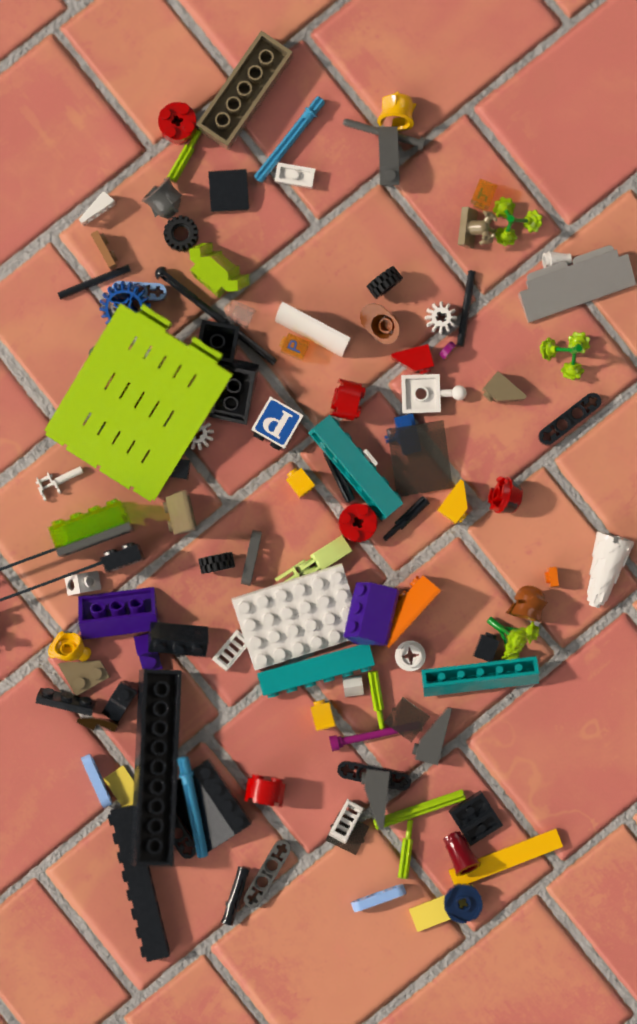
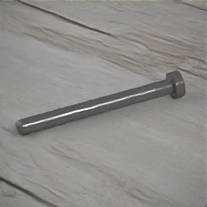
(374, 130)

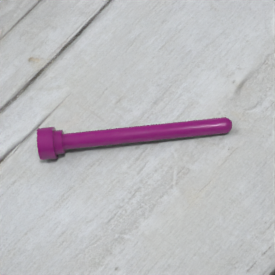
(338, 742)

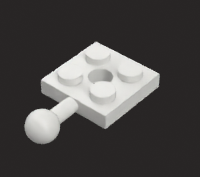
(431, 385)

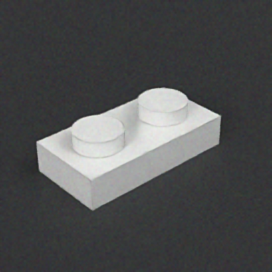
(294, 175)

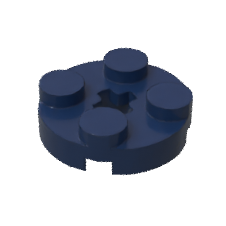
(472, 897)

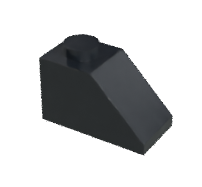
(119, 701)

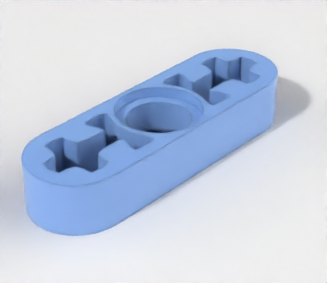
(153, 287)
(96, 780)
(378, 897)

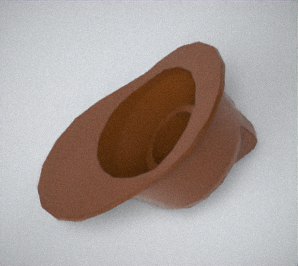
(380, 323)

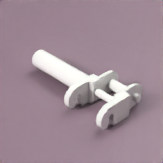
(59, 480)

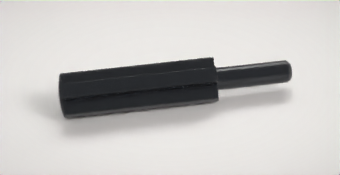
(407, 517)

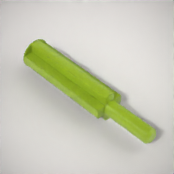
(183, 158)
(376, 696)
(406, 851)

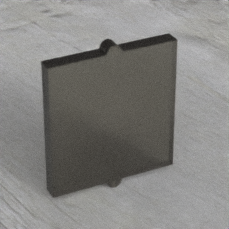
(407, 719)
(355, 838)

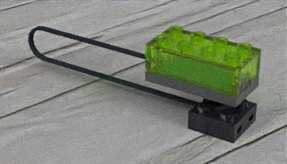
(87, 531)

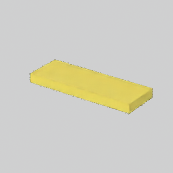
(121, 785)
(431, 913)

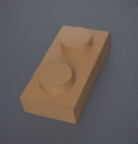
(101, 243)

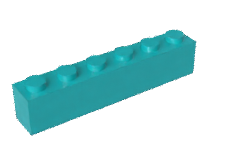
(355, 467)
(315, 669)
(480, 676)

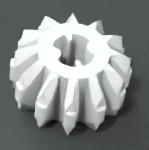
(442, 311)
(203, 437)

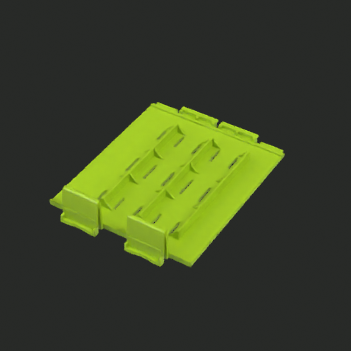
(165, 442)

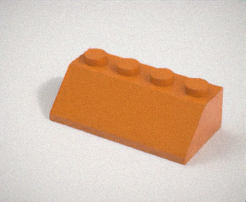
(411, 605)

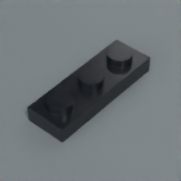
(65, 701)

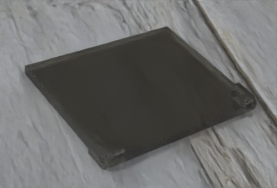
(420, 458)

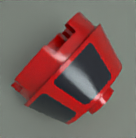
(506, 496)

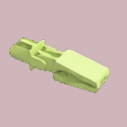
(322, 558)

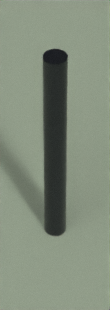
(94, 281)
(466, 308)

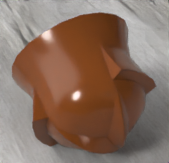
(528, 604)

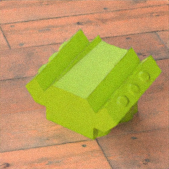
(216, 270)

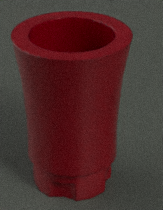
(460, 854)

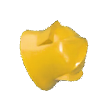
(398, 105)

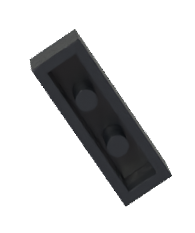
(178, 639)

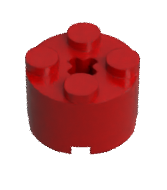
(168, 128)
(347, 399)
(360, 512)
(265, 791)

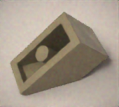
(502, 390)

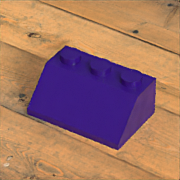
(371, 614)

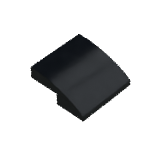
(228, 190)
(475, 818)

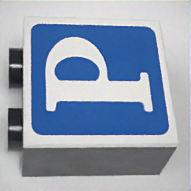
(277, 424)

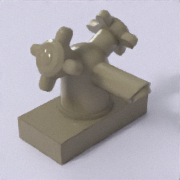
(471, 226)

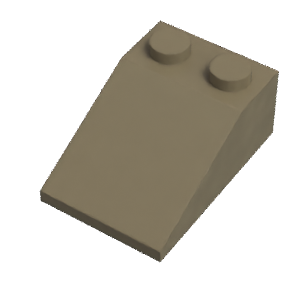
(180, 513)

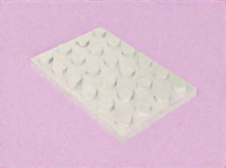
(294, 616)

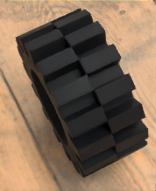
(180, 222)
(384, 282)
(216, 562)

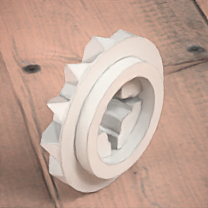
(415, 648)

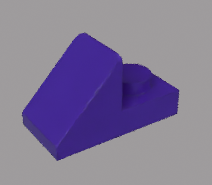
(148, 660)

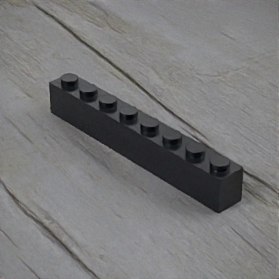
(140, 890)

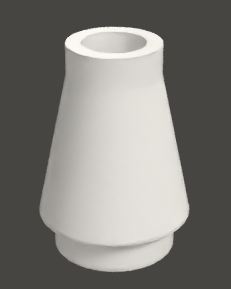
(551, 258)

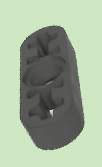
(251, 557)

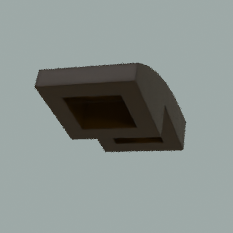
(92, 723)

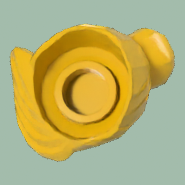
(68, 647)

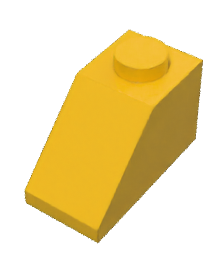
(300, 482)
(455, 504)
(322, 715)

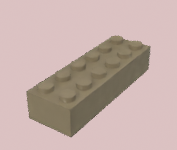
(244, 90)

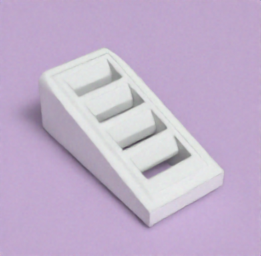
(98, 207)
(220, 662)
(338, 836)

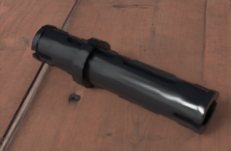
(235, 896)

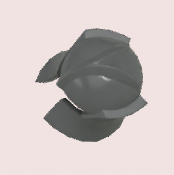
(164, 199)

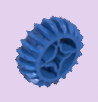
(109, 297)

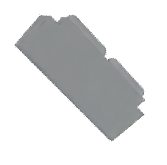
(567, 286)

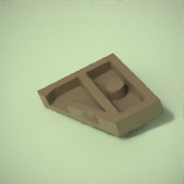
(83, 674)

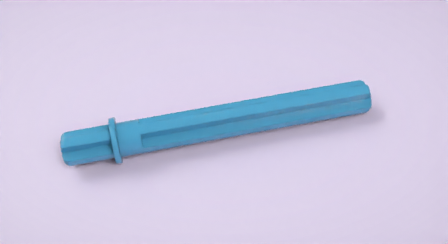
(308, 115)
(192, 805)

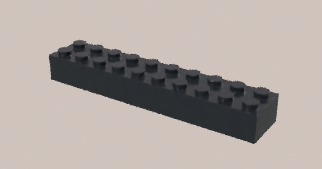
(156, 767)

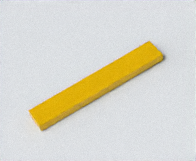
(511, 856)

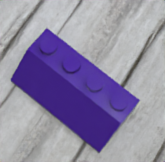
(117, 612)

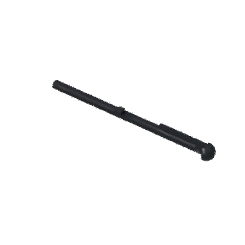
(161, 272)

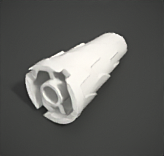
(609, 557)

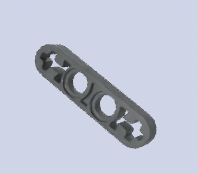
(265, 872)

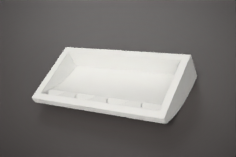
(312, 329)

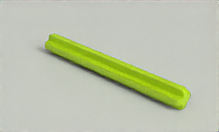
(422, 808)

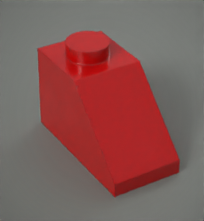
(415, 359)

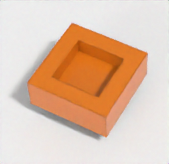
(551, 577)

